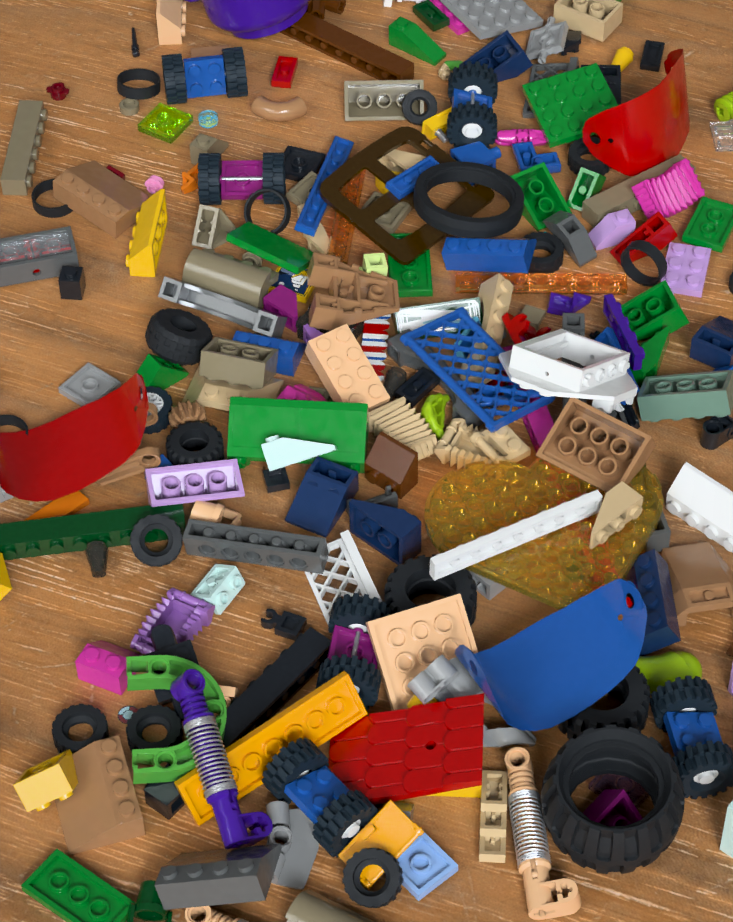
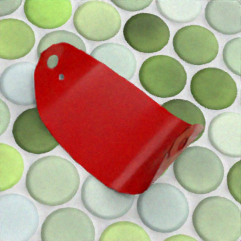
(646, 127)
(74, 447)

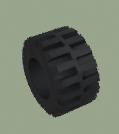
(188, 438)

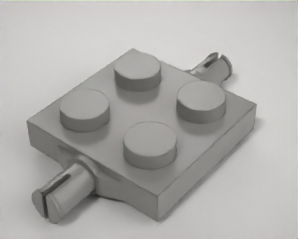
(547, 40)

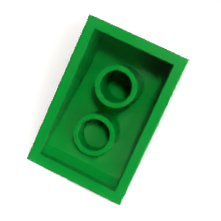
(541, 195)
(654, 311)

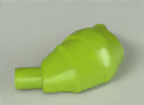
(434, 412)

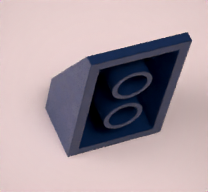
(503, 56)
(386, 529)

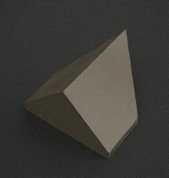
(211, 227)

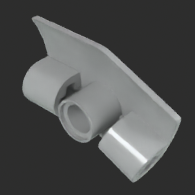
(299, 848)

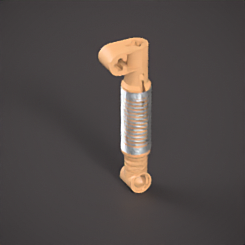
(532, 851)

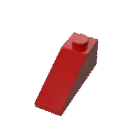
(654, 230)

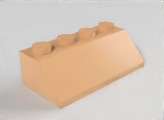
(171, 21)

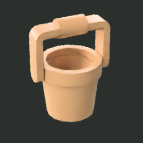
(214, 512)

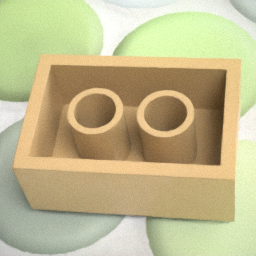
(590, 17)

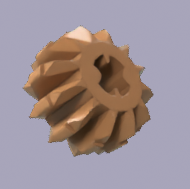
(186, 412)

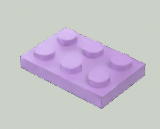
(686, 268)

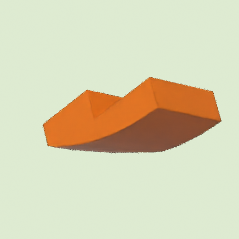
(190, 180)

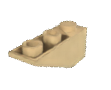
(617, 509)

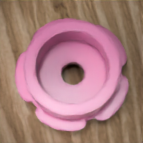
(154, 184)

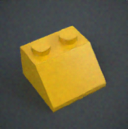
(47, 782)

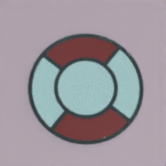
(125, 713)

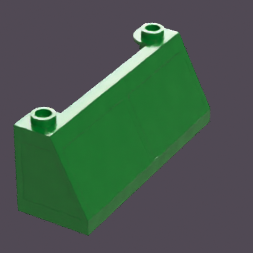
(314, 421)

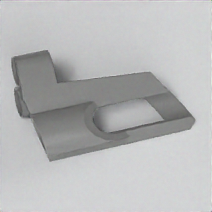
(451, 679)

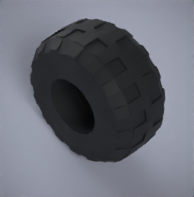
(177, 336)

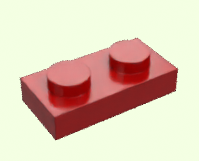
(284, 72)

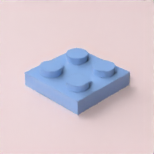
(425, 866)

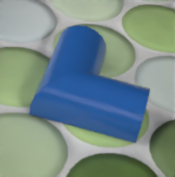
(527, 157)

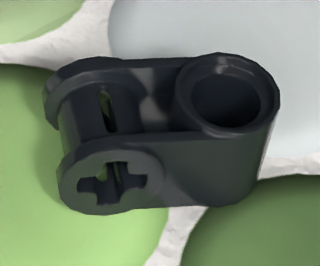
(716, 432)

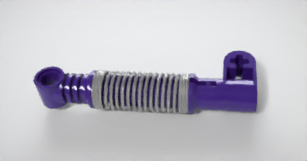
(219, 788)

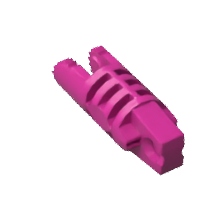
(514, 136)

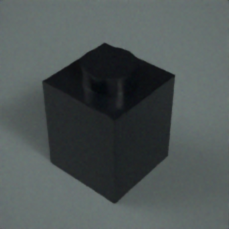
(72, 283)

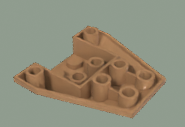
(698, 579)

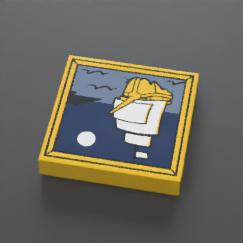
(295, 282)

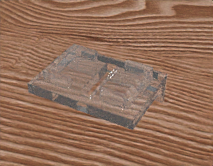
(722, 135)

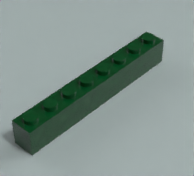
(76, 531)

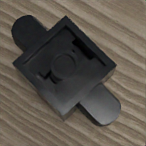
(166, 644)

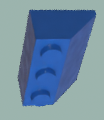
(289, 351)

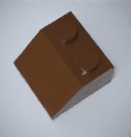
(392, 465)

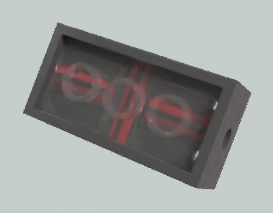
(36, 255)

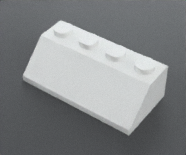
(702, 504)

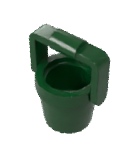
(148, 905)

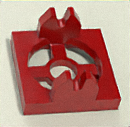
(519, 327)

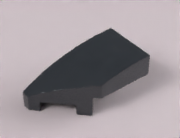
(572, 42)

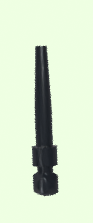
(134, 47)

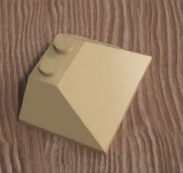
(218, 393)

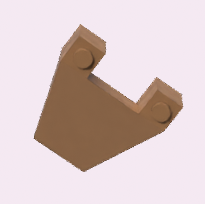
(352, 293)

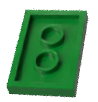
(710, 225)

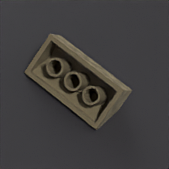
(379, 99)

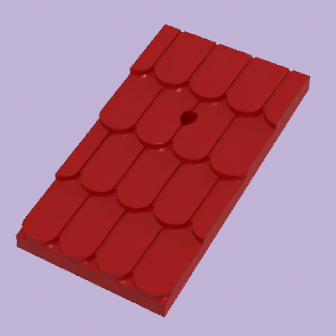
(413, 751)

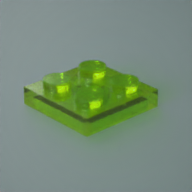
(165, 123)

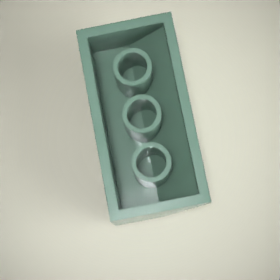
(686, 396)

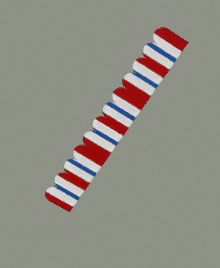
(373, 342)

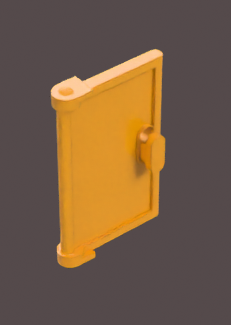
(392, 834)

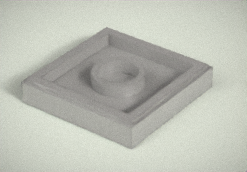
(88, 385)

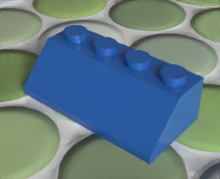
(488, 254)

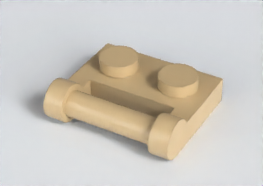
(504, 441)

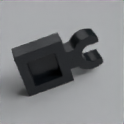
(286, 626)

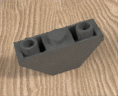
(573, 236)

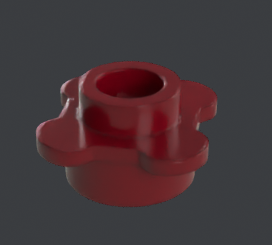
(58, 91)

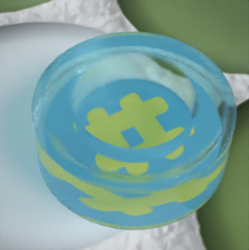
(208, 119)

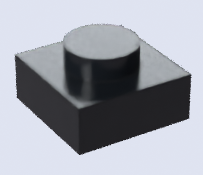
(276, 480)

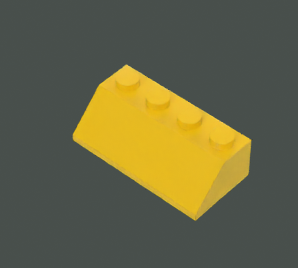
(148, 236)

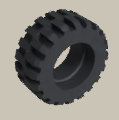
(414, 580)
(633, 712)

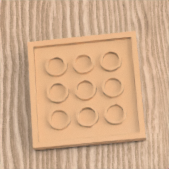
(413, 639)

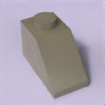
(206, 144)

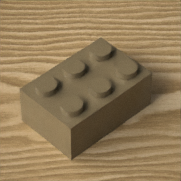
(238, 363)

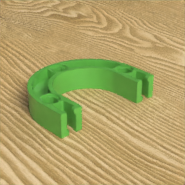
(179, 755)

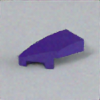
(562, 304)

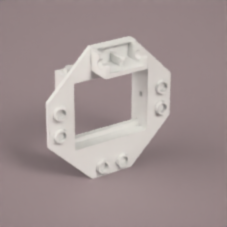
(602, 379)

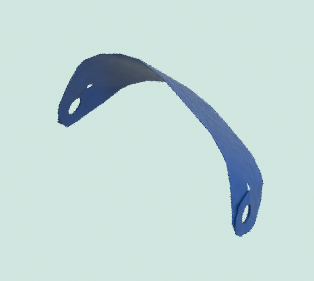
(562, 659)

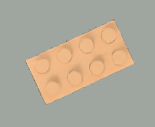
(345, 369)

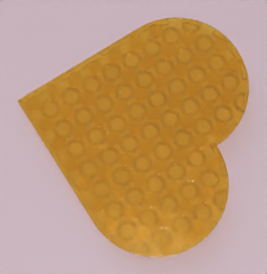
(551, 567)

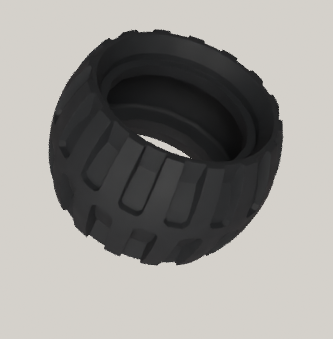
(618, 753)

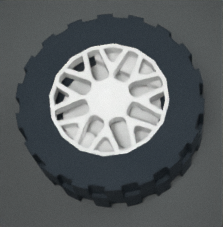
(164, 404)

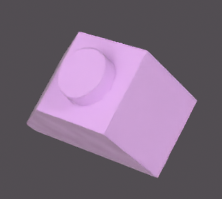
(612, 229)

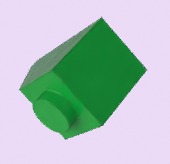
(586, 185)
(161, 372)

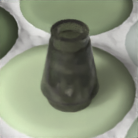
(393, 380)
(97, 558)

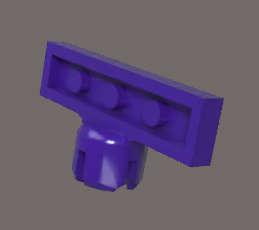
(626, 337)

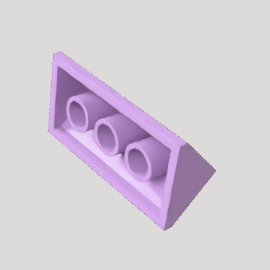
(194, 482)

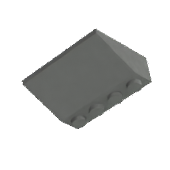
(217, 877)

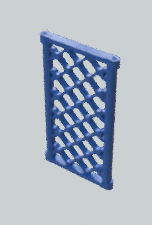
(459, 387)

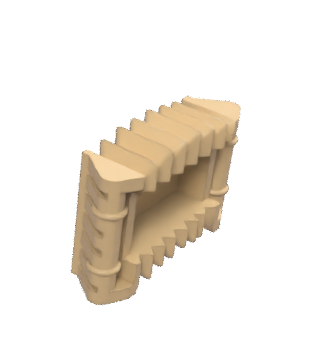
(404, 425)
(456, 445)

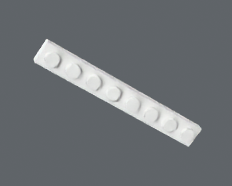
(515, 535)

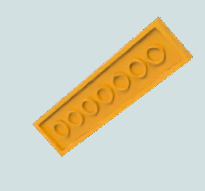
(314, 717)

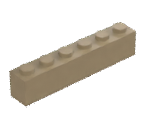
(23, 148)
(621, 195)

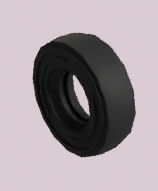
(410, 98)

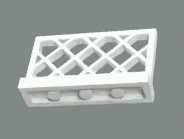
(357, 569)

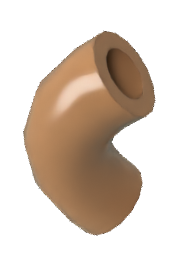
(279, 111)

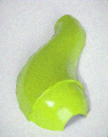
(668, 667)

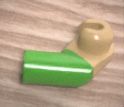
(447, 67)

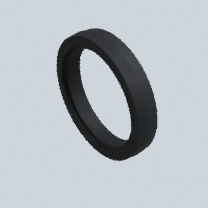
(468, 226)

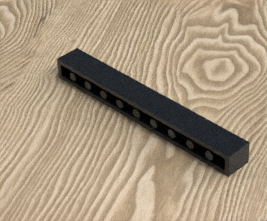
(255, 705)

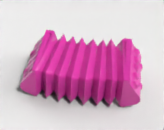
(669, 191)

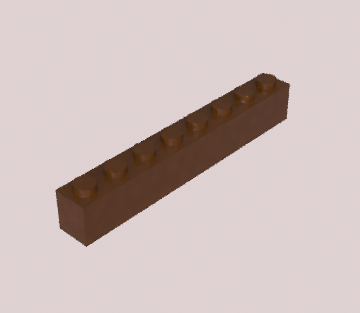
(350, 49)

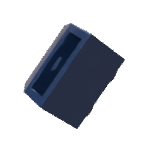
(714, 343)
(322, 496)

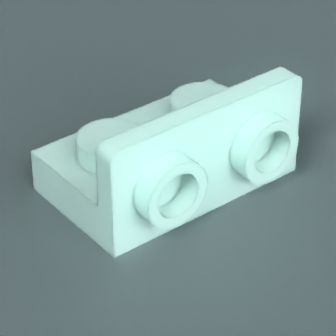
(220, 586)

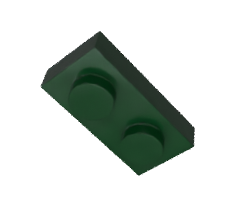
(431, 15)

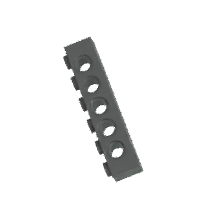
(255, 546)

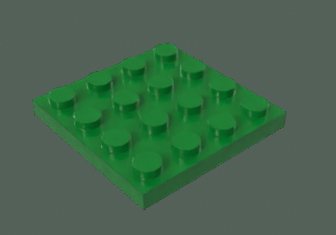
(567, 101)

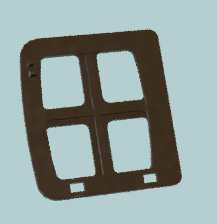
(417, 243)

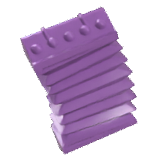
(179, 611)

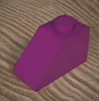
(283, 302)

